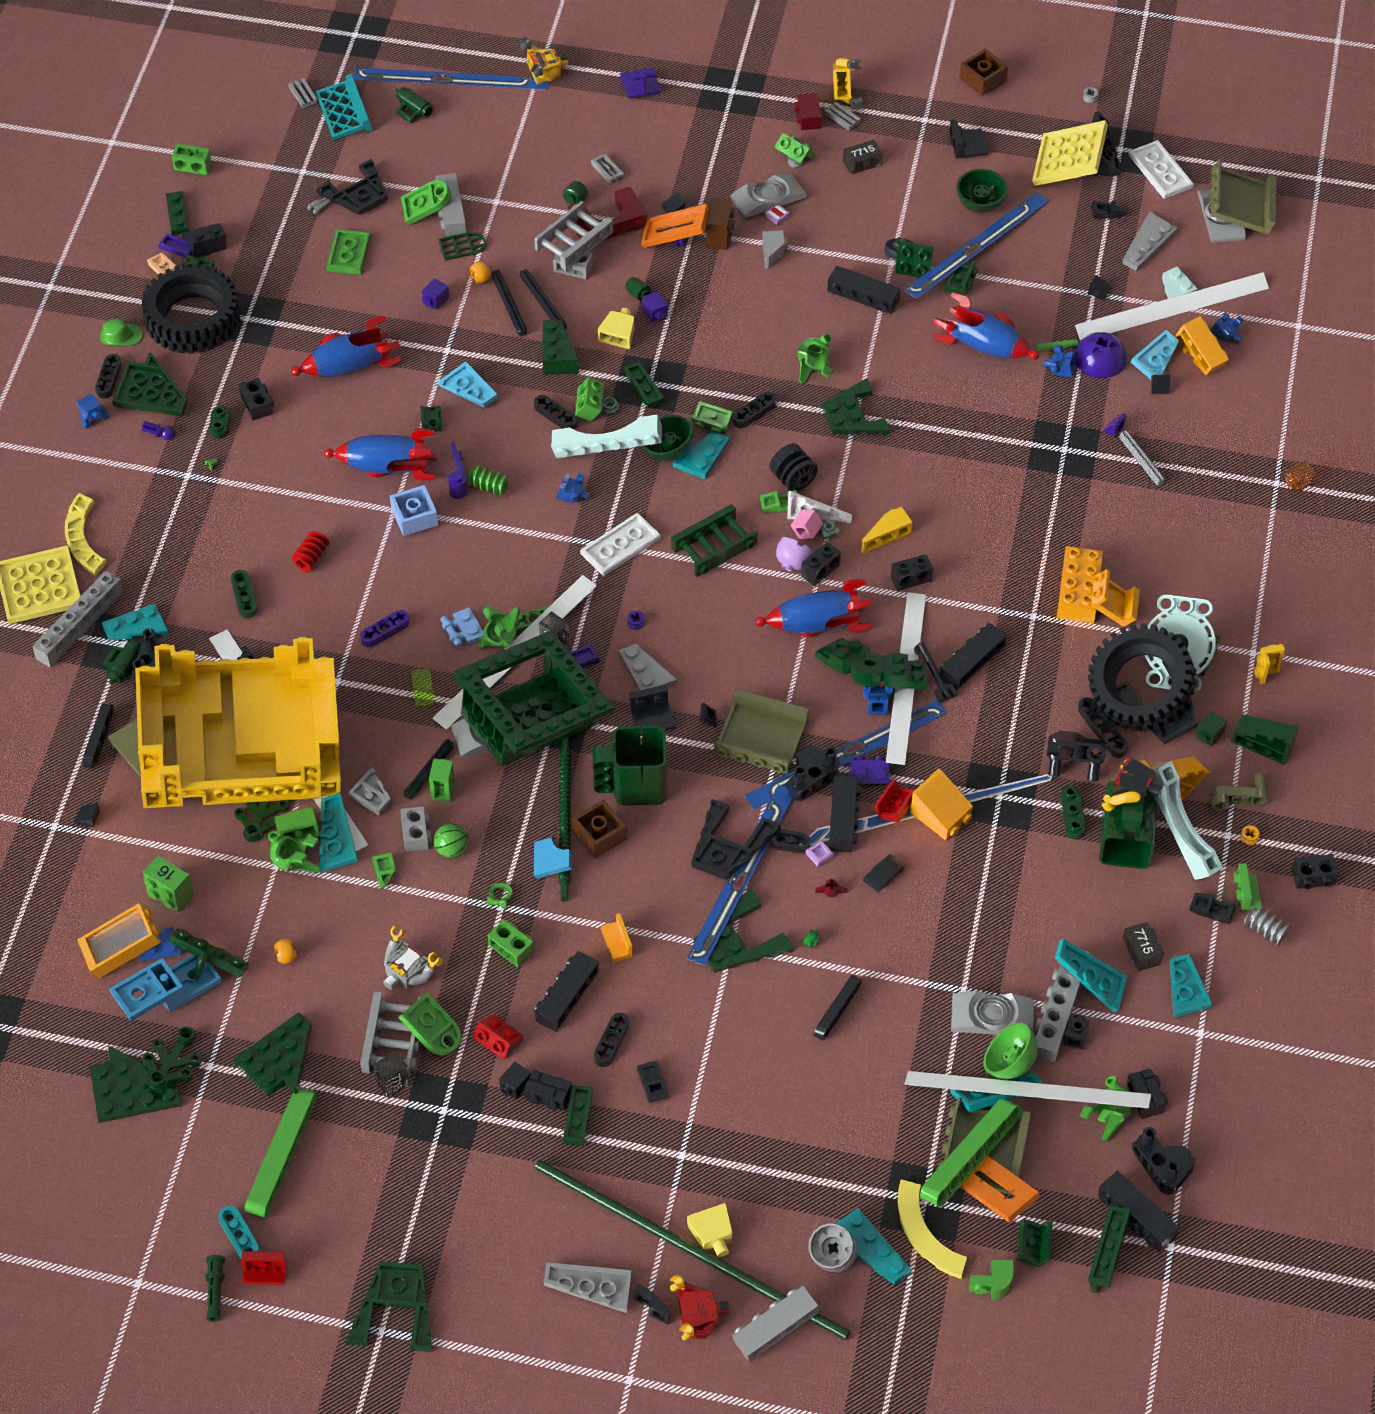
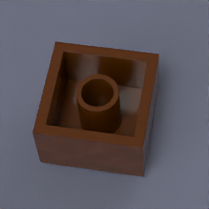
(983, 72)
(720, 224)
(599, 828)

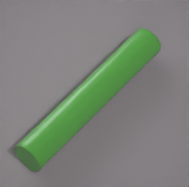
(1051, 345)

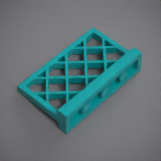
(355, 100)

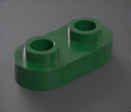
(219, 422)

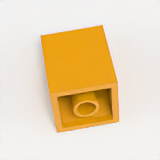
(941, 805)

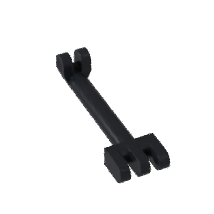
(943, 689)

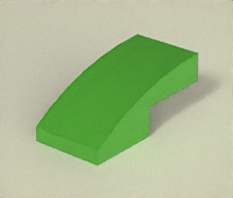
(775, 503)

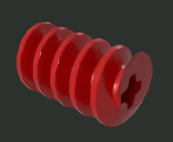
(310, 551)

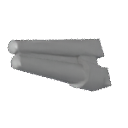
(318, 205)

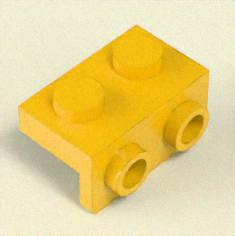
(1269, 661)

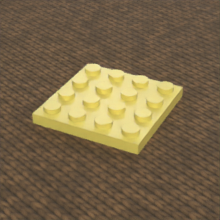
(1070, 153)
(38, 584)

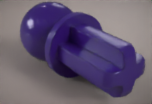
(166, 432)

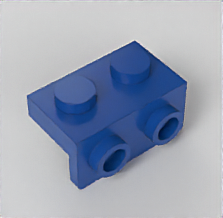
(163, 949)

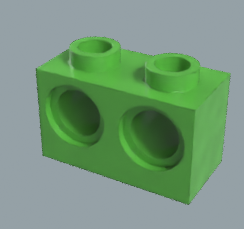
(191, 159)
(589, 399)
(442, 780)
(508, 946)

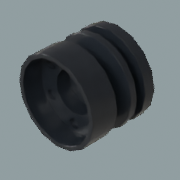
(793, 467)

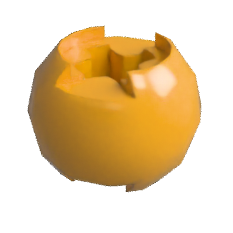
(480, 272)
(285, 951)

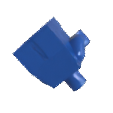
(1226, 328)
(1061, 363)
(91, 410)
(572, 489)
(877, 699)

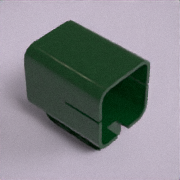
(620, 765)
(1128, 833)

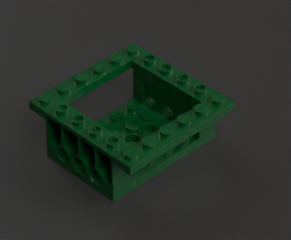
(562, 687)

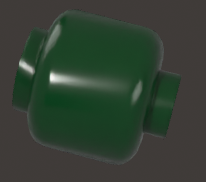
(575, 192)

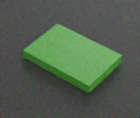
(348, 252)

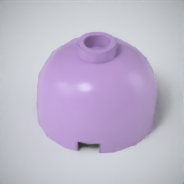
(791, 554)

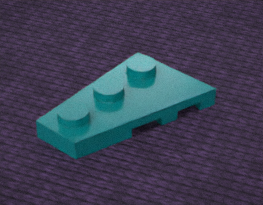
(703, 455)
(135, 623)

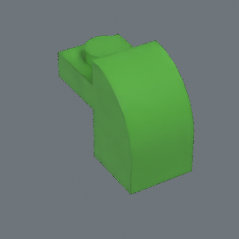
(996, 1283)

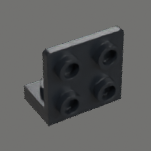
(967, 142)
(651, 708)

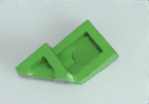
(384, 868)

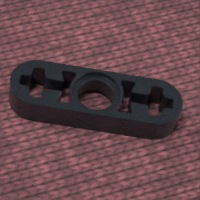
(106, 369)
(550, 406)
(753, 416)
(611, 1031)

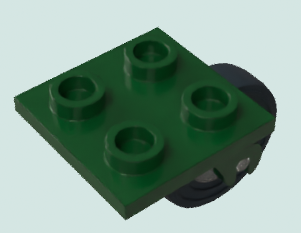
(910, 257)

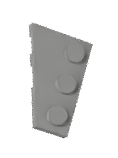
(644, 669)

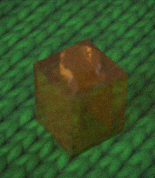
(1300, 476)

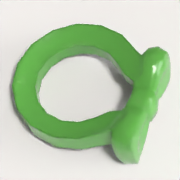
(503, 902)

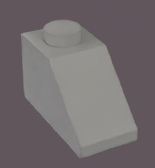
(773, 246)

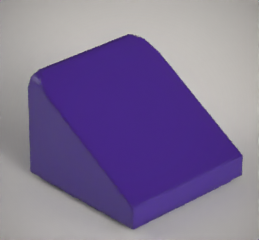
(1116, 425)

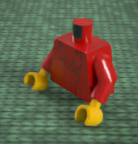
(697, 1309)

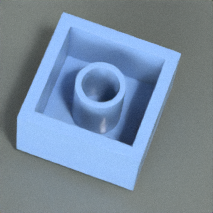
(414, 510)

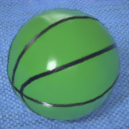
(451, 840)

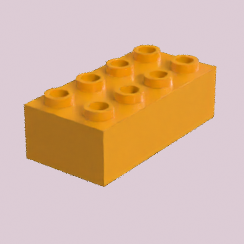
(1077, 583)

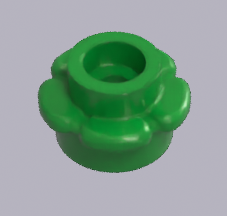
(811, 938)

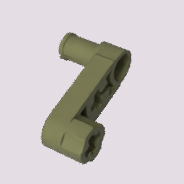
(1226, 795)

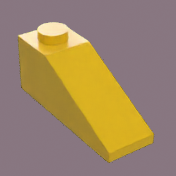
(889, 528)

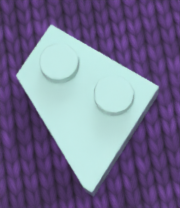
(1177, 283)

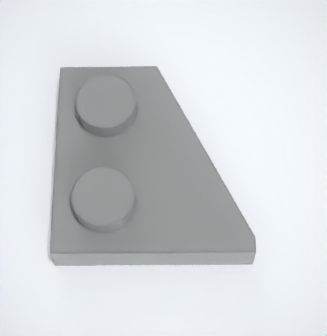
(370, 793)

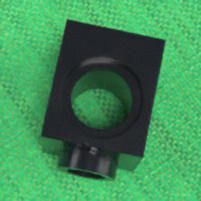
(514, 1080)

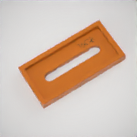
(654, 224)
(993, 1199)

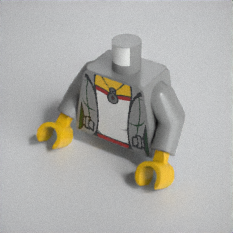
(407, 965)

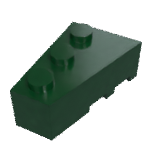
(1265, 737)

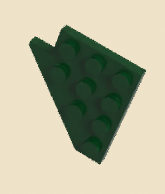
(149, 389)
(278, 1056)

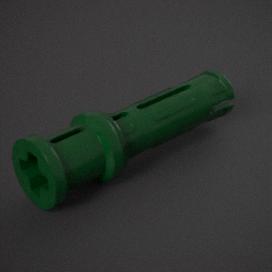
(214, 1278)

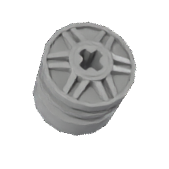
(833, 1235)

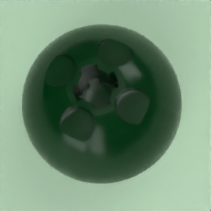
(981, 190)
(676, 439)

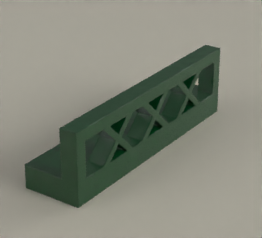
(1109, 1248)

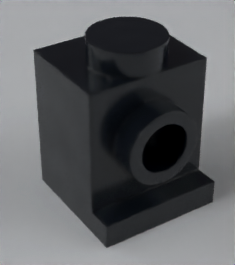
(1076, 1032)

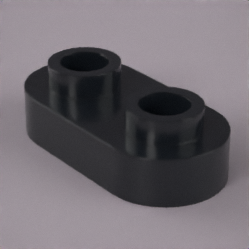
(791, 839)

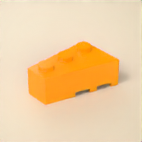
(1202, 345)
(1190, 773)

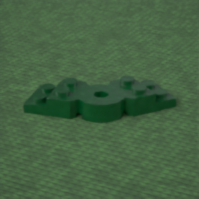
(872, 668)

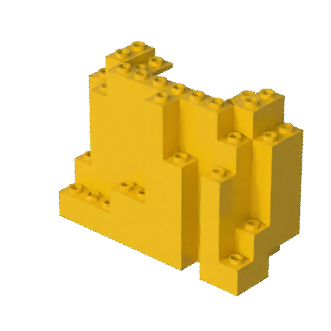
(237, 727)

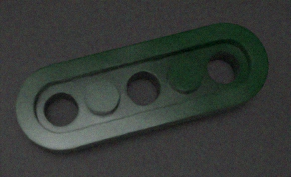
(247, 604)
(1072, 818)

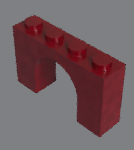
(631, 217)

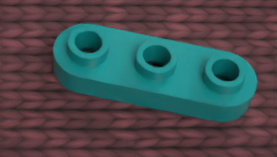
(235, 1227)

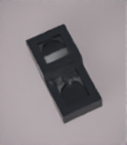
(883, 872)
(1208, 907)
(652, 1081)
(657, 1308)

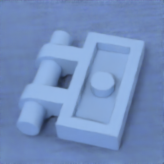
(466, 623)

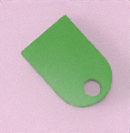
(425, 200)
(431, 1025)

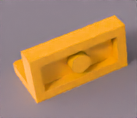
(617, 940)

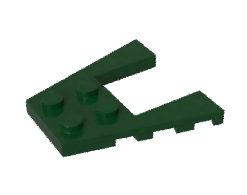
(731, 950)
(395, 1287)

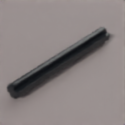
(541, 297)
(509, 302)

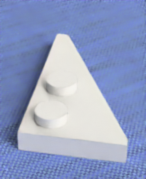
(798, 502)

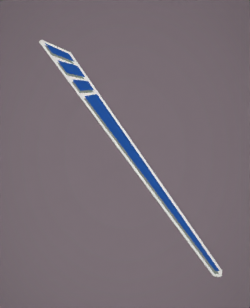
(874, 821)

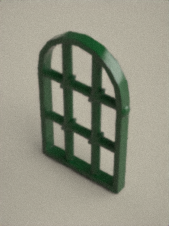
(457, 250)

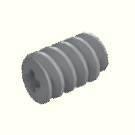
(1267, 925)

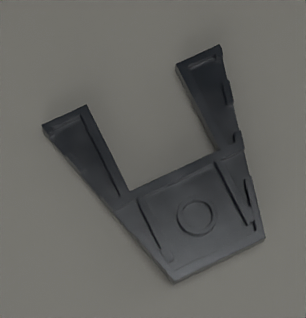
(1176, 728)
(723, 856)

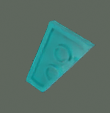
(1187, 987)

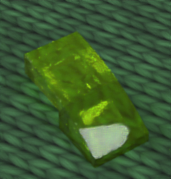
(422, 687)

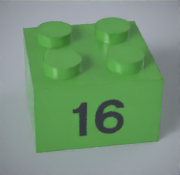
(168, 884)

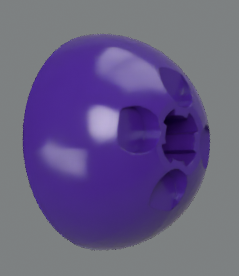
(1100, 355)

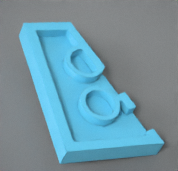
(1156, 355)
(469, 385)

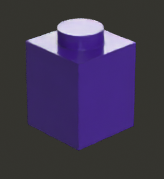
(435, 294)
(654, 306)

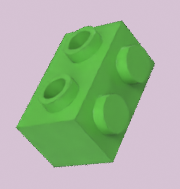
(298, 824)

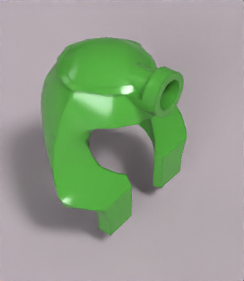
(814, 356)
(500, 629)
(290, 854)
(1109, 1113)

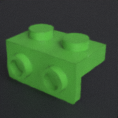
(791, 147)
(712, 417)
(1247, 889)

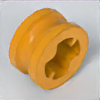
(1248, 840)

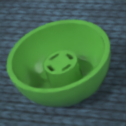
(1011, 1052)

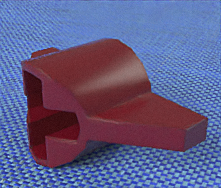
(831, 888)

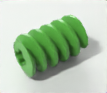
(488, 482)

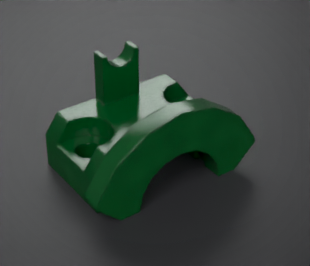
(431, 418)

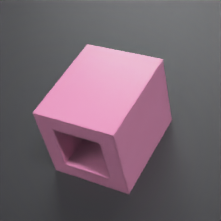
(807, 524)

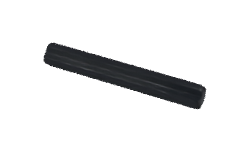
(423, 775)

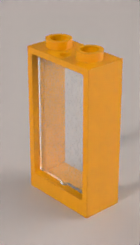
(119, 940)

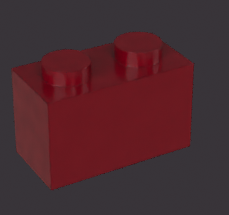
(808, 111)

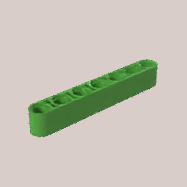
(280, 1152)
(971, 1152)

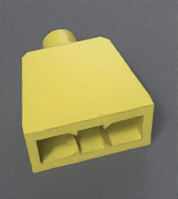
(617, 329)
(712, 1229)

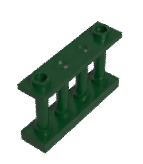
(710, 525)

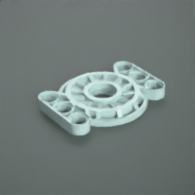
(1186, 624)

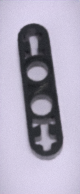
(1100, 728)
(98, 735)
(837, 1007)

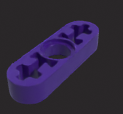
(388, 621)

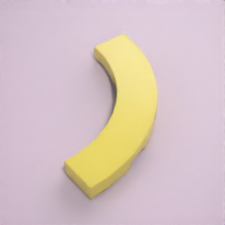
(76, 538)
(921, 1237)

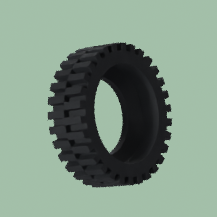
(184, 284)
(1131, 645)

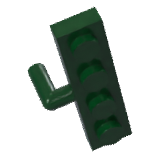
(207, 952)

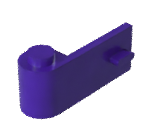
(457, 479)

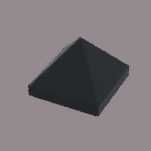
(708, 715)

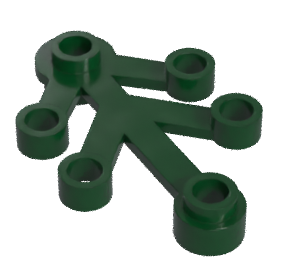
(259, 814)
(171, 1061)

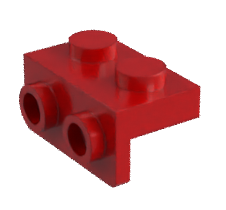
(894, 802)
(497, 1035)
(263, 1268)

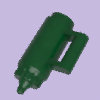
(414, 102)
(123, 663)

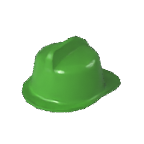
(119, 333)

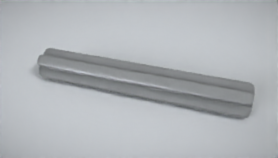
(1142, 458)

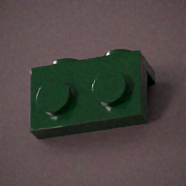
(961, 279)
(1035, 1242)

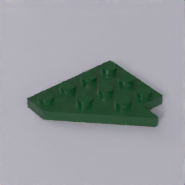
(123, 1089)

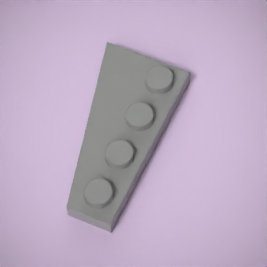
(1148, 241)
(596, 1284)

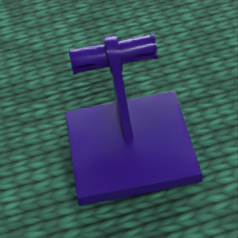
(640, 82)

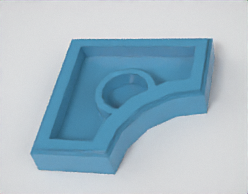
(550, 859)

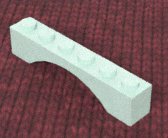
(641, 432)
(1197, 853)

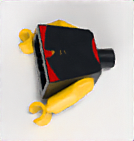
(1132, 784)

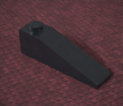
(1108, 163)

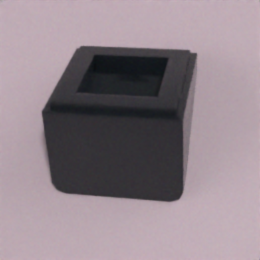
(674, 203)
(1099, 288)
(1160, 384)
(88, 815)

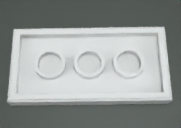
(1161, 169)
(620, 544)

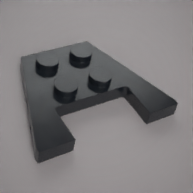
(360, 195)

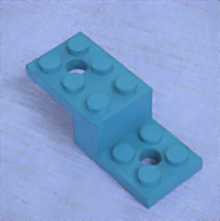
(163, 985)

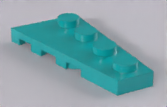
(335, 834)
(1093, 973)
(977, 1100)
(874, 1247)

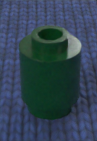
(637, 288)

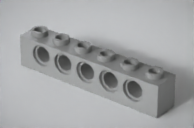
(77, 619)
(1049, 1047)

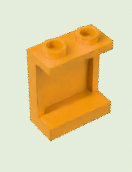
(1114, 600)

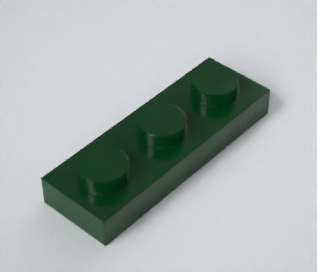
(177, 212)
(643, 385)
(578, 1115)

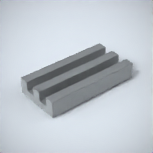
(299, 85)
(844, 115)
(605, 170)

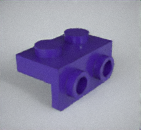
(870, 771)

